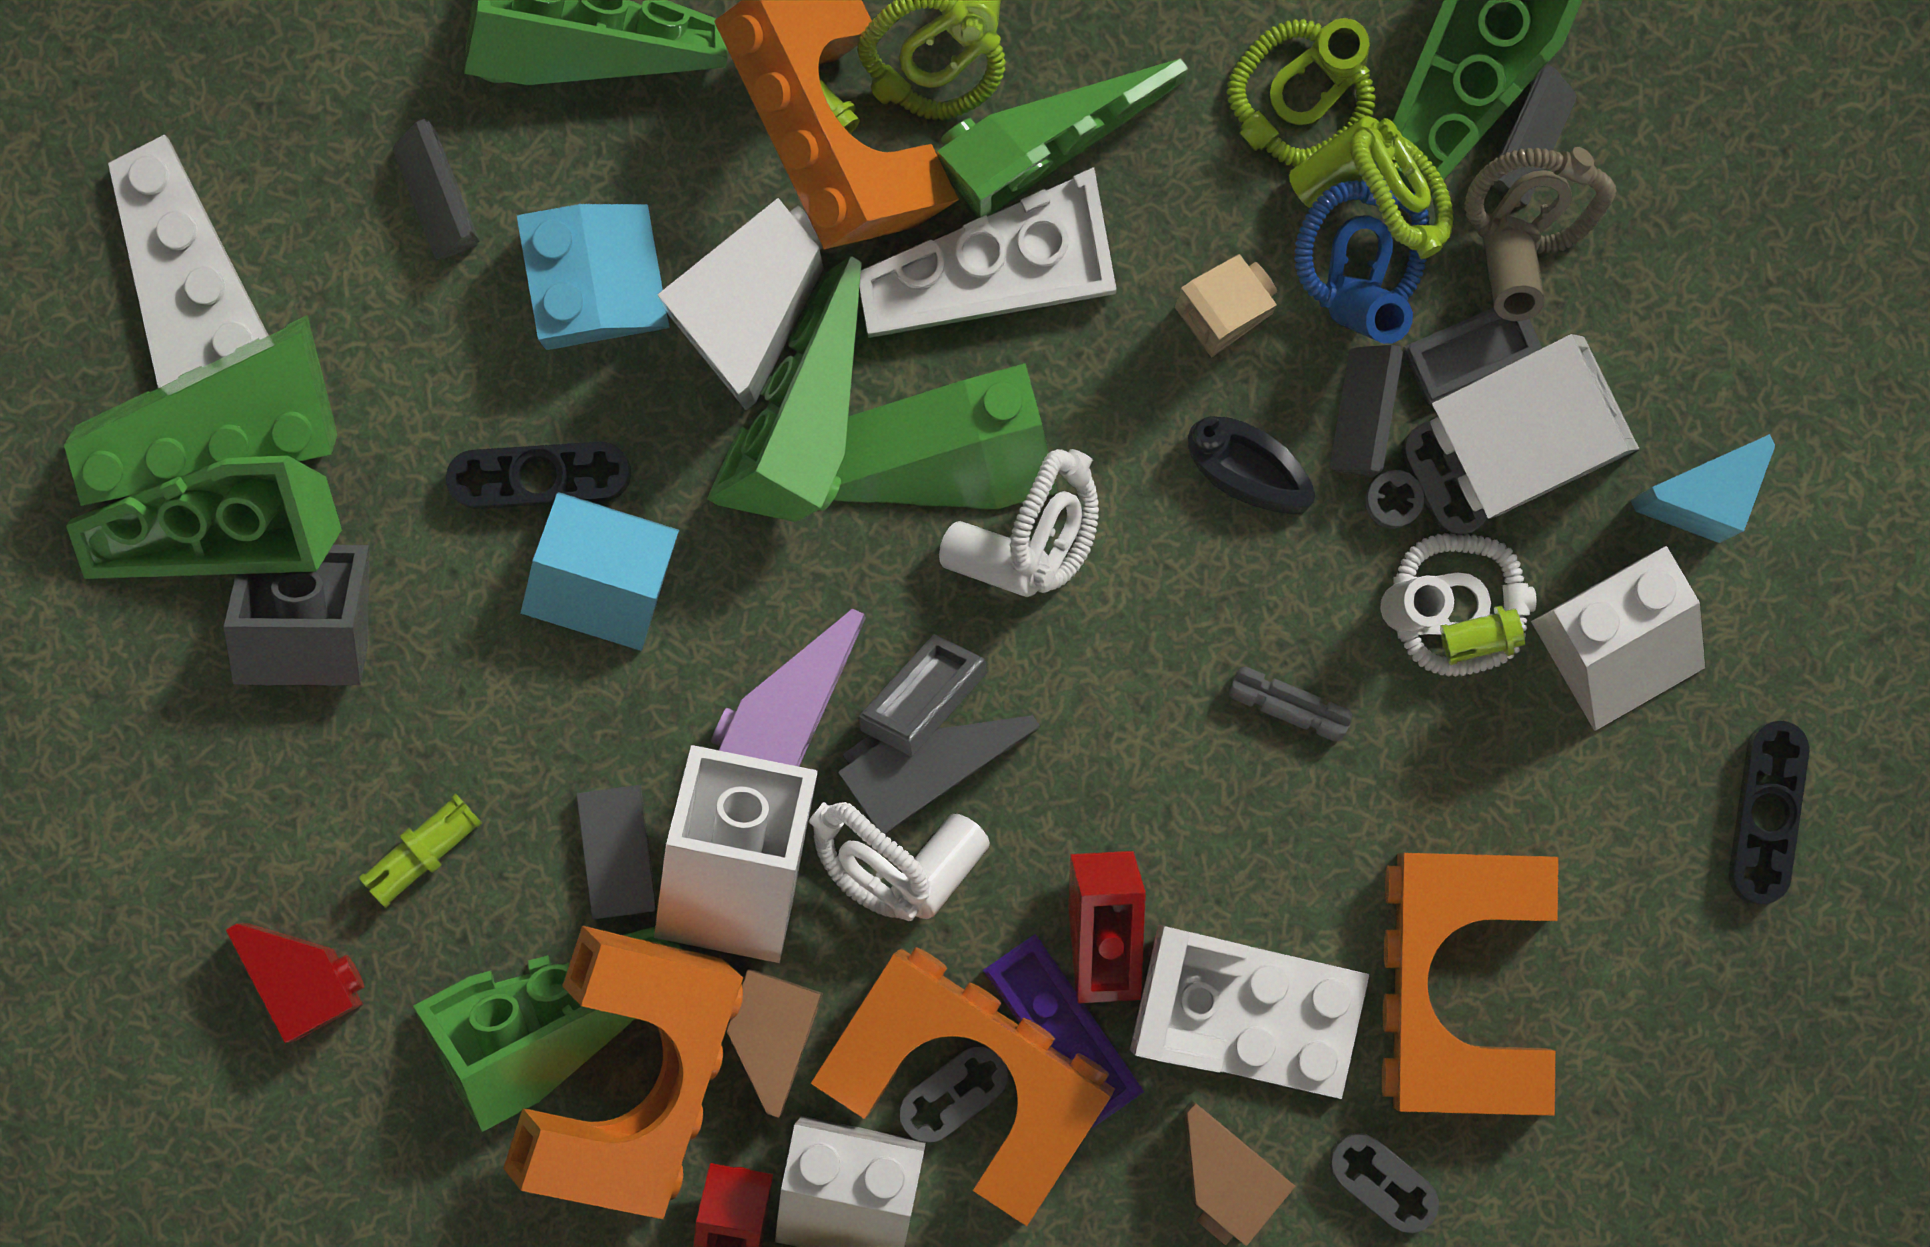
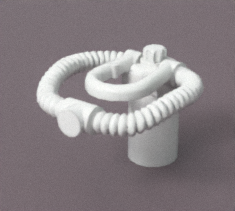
(1021, 563)
(1425, 603)
(923, 881)

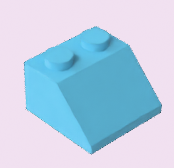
(592, 273)

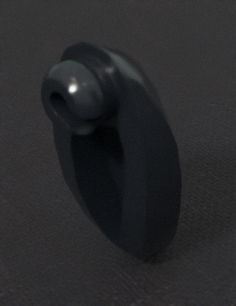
(1250, 465)

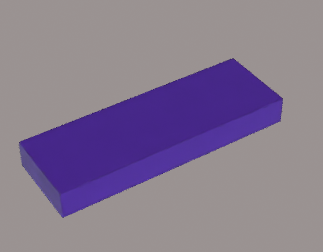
(1041, 993)

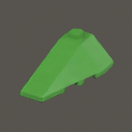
(948, 446)
(213, 521)

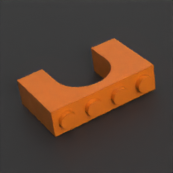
(841, 182)
(1430, 1064)
(1054, 1094)
(637, 1157)

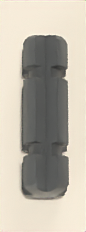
(1290, 704)

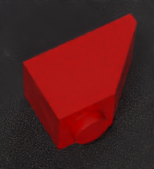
(1106, 926)
(297, 979)
(733, 1207)

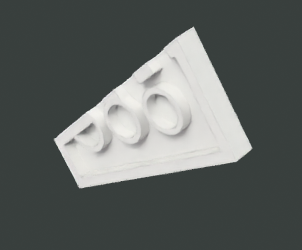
(1015, 260)
(180, 269)

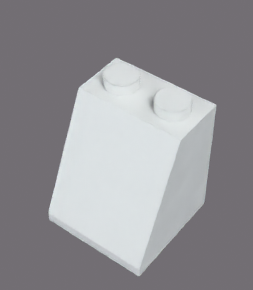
(748, 297)
(1532, 426)
(1626, 637)
(734, 853)
(847, 1186)

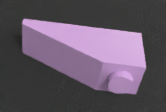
(785, 709)

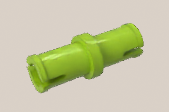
(420, 850)

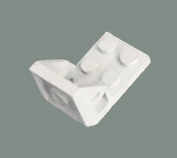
(1248, 1012)

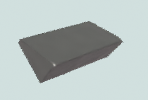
(1537, 124)
(434, 191)
(1366, 410)

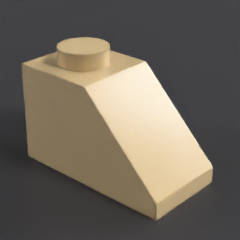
(1226, 303)

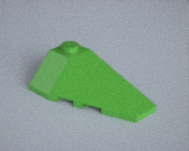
(587, 40)
(1475, 69)
(1025, 144)
(797, 443)
(516, 1036)

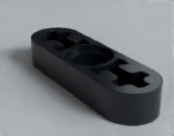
(492, 493)
(1761, 763)

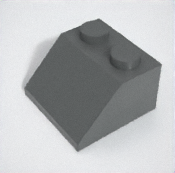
(301, 623)

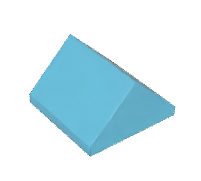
(1712, 497)
(598, 571)

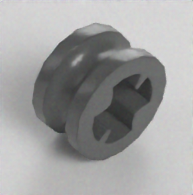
(1395, 480)

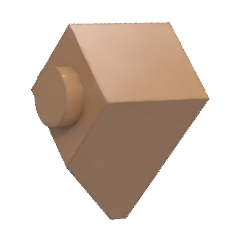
(772, 1034)
(1230, 1180)

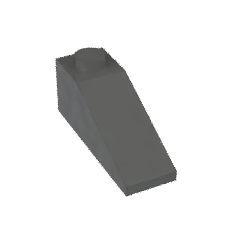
(899, 786)

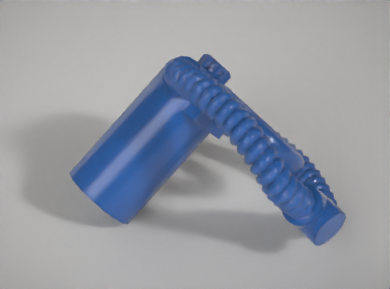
(1356, 301)

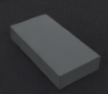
(1468, 353)
(922, 695)
(616, 852)

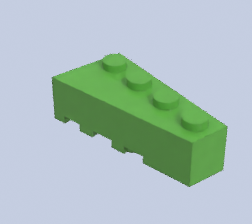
(247, 404)

